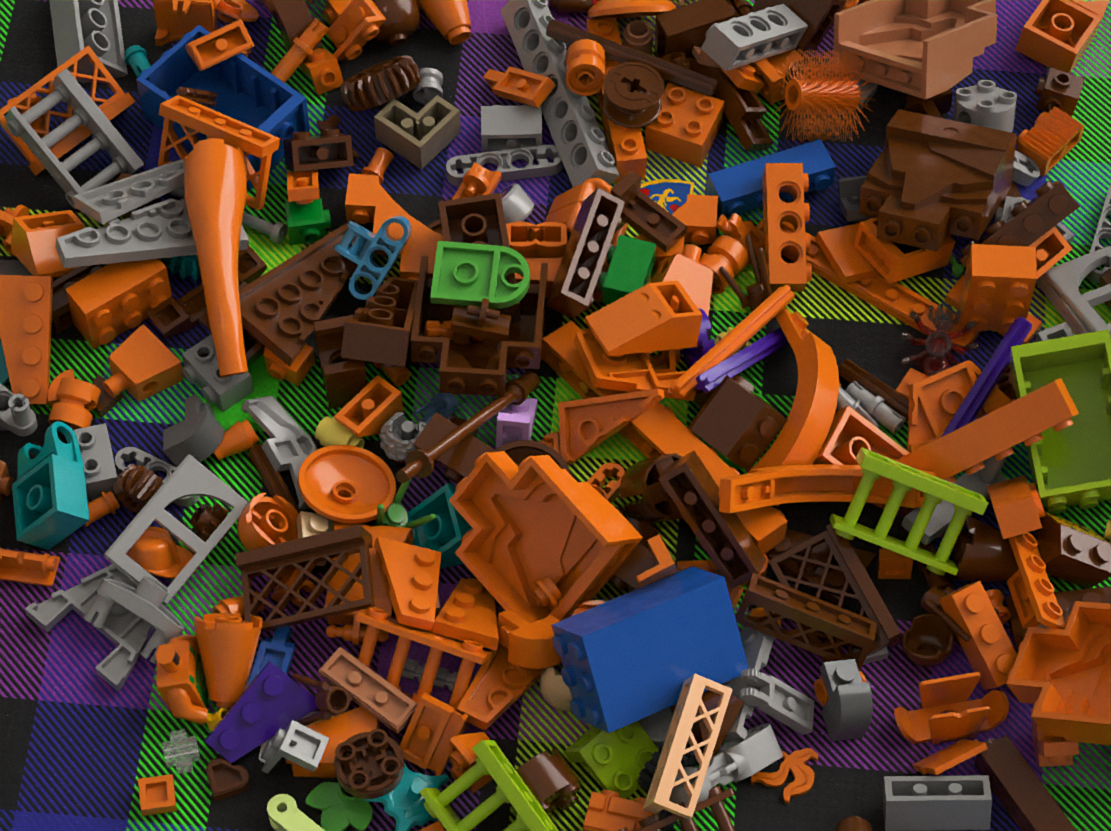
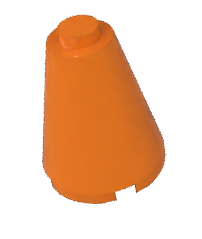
(227, 653)

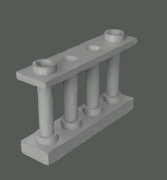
(84, 113)

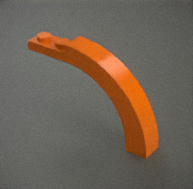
(814, 398)
(804, 484)

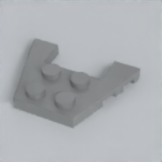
(121, 627)

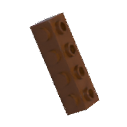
(1029, 219)
(585, 254)
(718, 532)

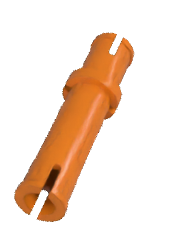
(300, 50)

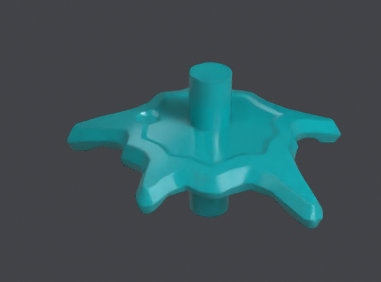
(406, 802)

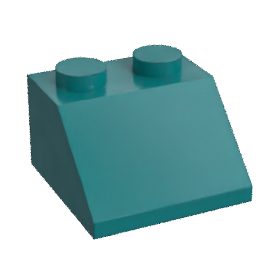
(445, 530)

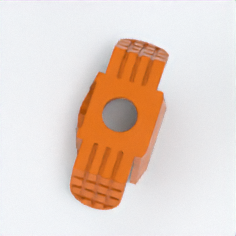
(964, 716)

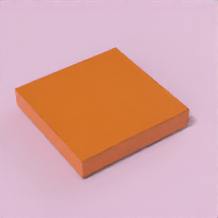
(843, 256)

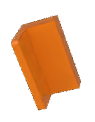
(664, 563)

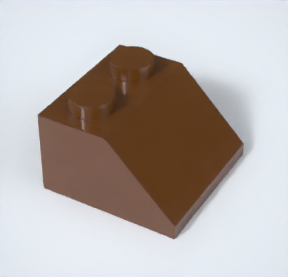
(737, 423)

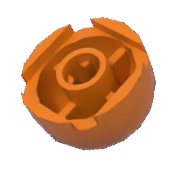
(267, 522)

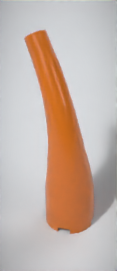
(215, 207)

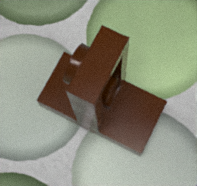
(646, 214)

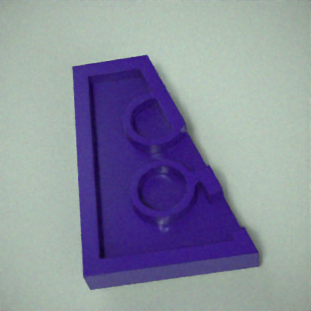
(259, 712)

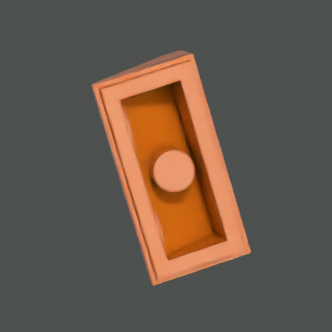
(219, 45)

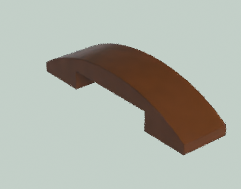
(181, 315)

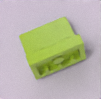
(614, 756)

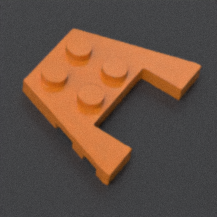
(622, 373)

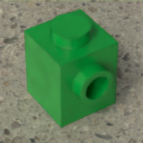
(306, 222)

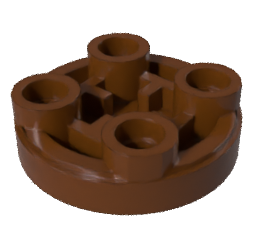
(369, 764)

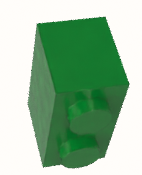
(629, 268)

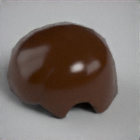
(928, 640)

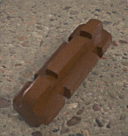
(202, 97)

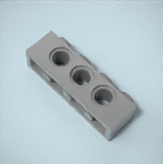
(753, 36)

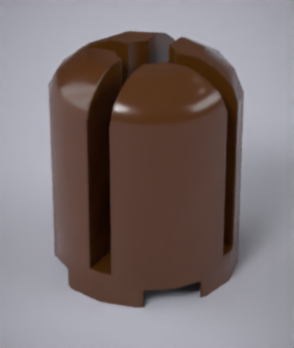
(643, 479)

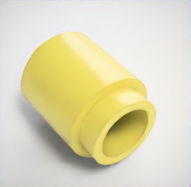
(333, 433)

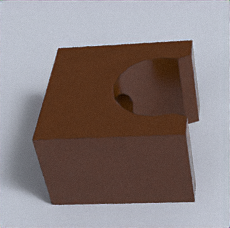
(341, 376)

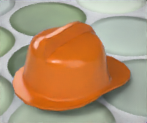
(159, 553)

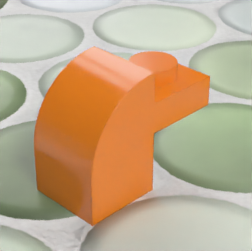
(528, 643)
(1052, 749)

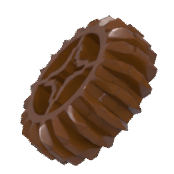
(380, 83)

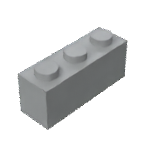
(937, 803)

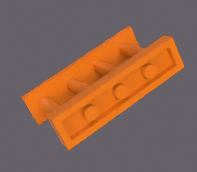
(469, 651)

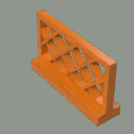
(109, 107)
(217, 125)

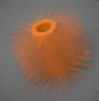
(822, 95)

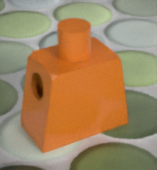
(692, 276)
(142, 366)

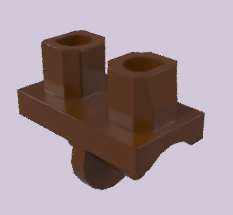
(480, 323)

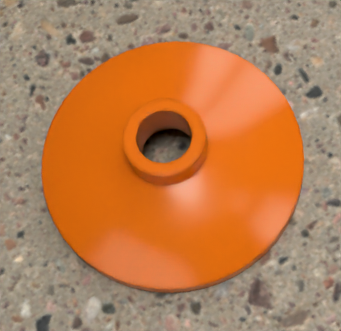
(234, 10)

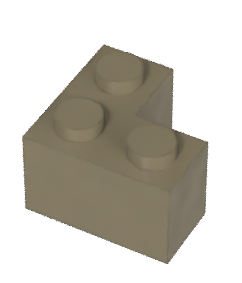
(418, 135)

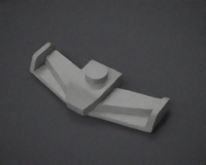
(288, 441)

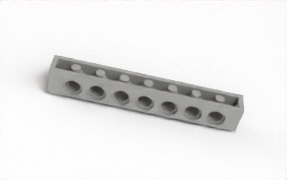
(566, 113)

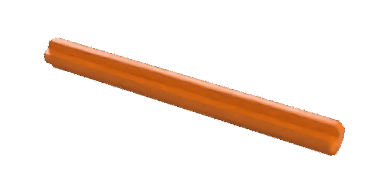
(733, 340)

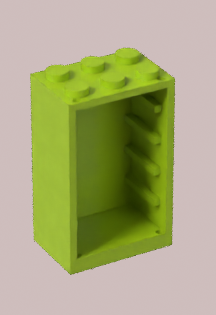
(1076, 461)

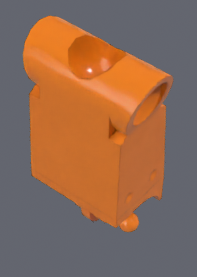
(355, 630)

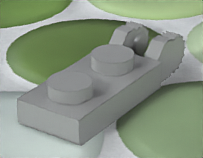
(778, 700)

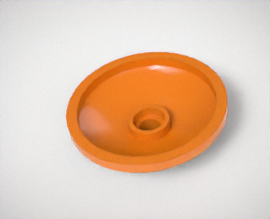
(629, 8)
(346, 483)

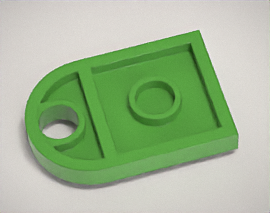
(477, 271)

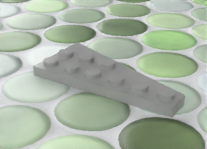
(147, 234)

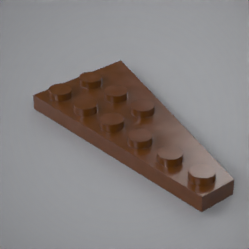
(294, 295)

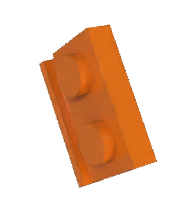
(430, 733)

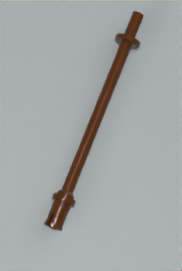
(421, 462)

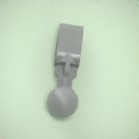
(734, 762)

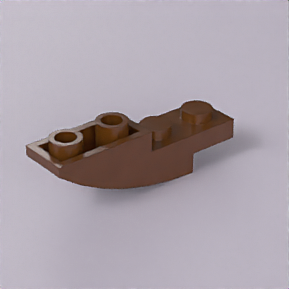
(740, 107)

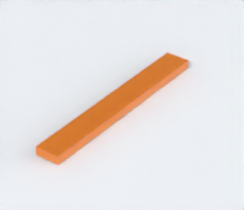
(877, 291)

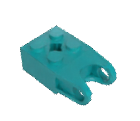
(50, 490)

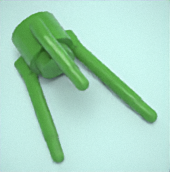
(397, 514)

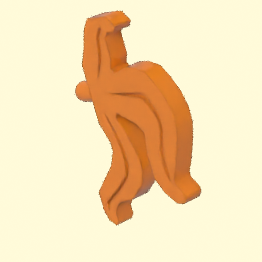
(801, 772)

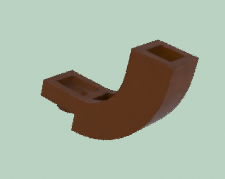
(291, 18)

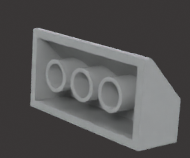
(92, 24)

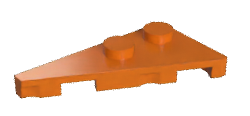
(593, 420)

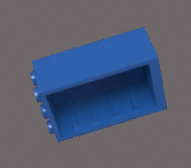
(242, 90)
(643, 645)

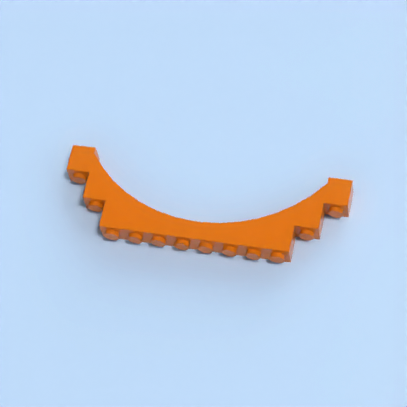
(370, 203)

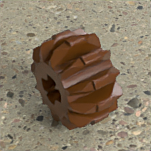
(136, 487)

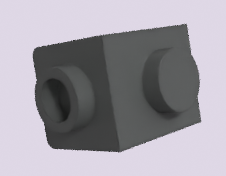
(849, 198)

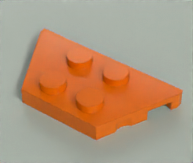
(938, 398)

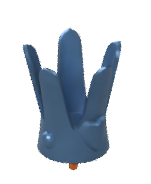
(441, 403)

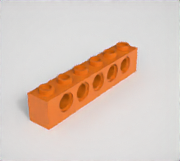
(623, 143)

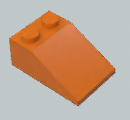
(849, 434)

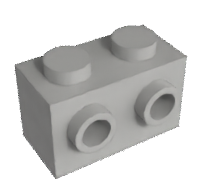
(202, 368)
(97, 460)

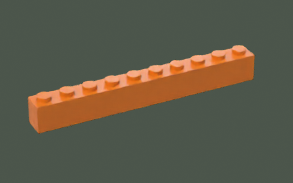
(659, 433)

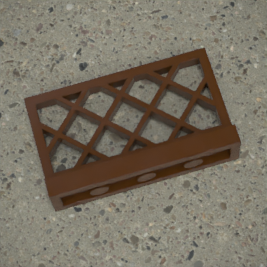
(307, 552)
(855, 576)

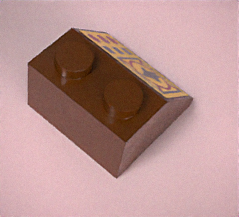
(1073, 551)

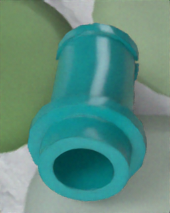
(136, 58)

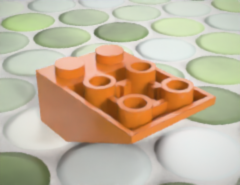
(647, 321)

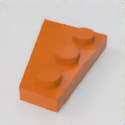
(412, 581)
(469, 615)

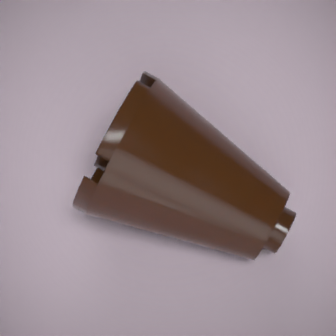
(982, 554)

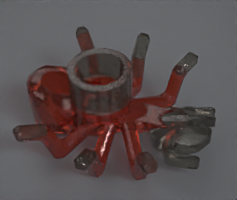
(939, 342)

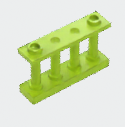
(905, 479)
(509, 790)

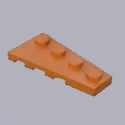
(27, 333)
(495, 688)

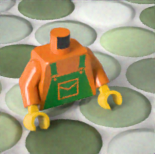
(183, 682)

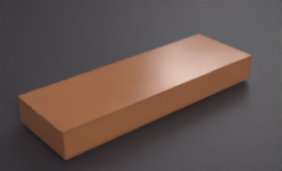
(368, 690)

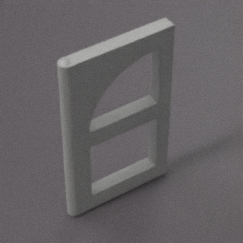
(1066, 282)
(186, 480)

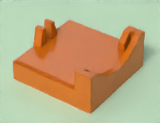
(179, 17)

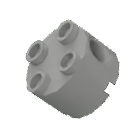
(986, 106)

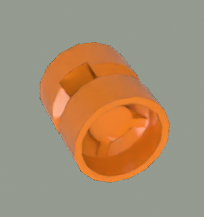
(585, 67)
(726, 253)
(74, 403)

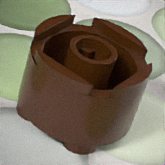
(550, 781)

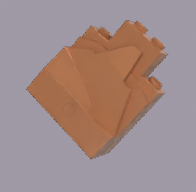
(915, 43)

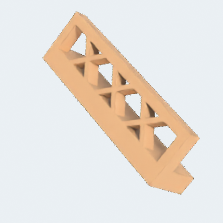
(675, 744)

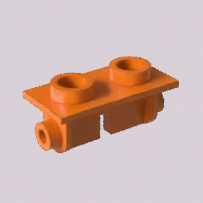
(28, 567)

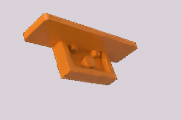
(1031, 587)

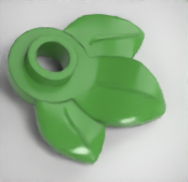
(338, 808)

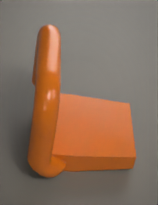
(567, 205)

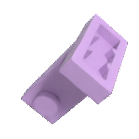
(516, 422)

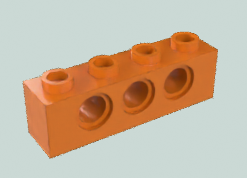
(789, 179)

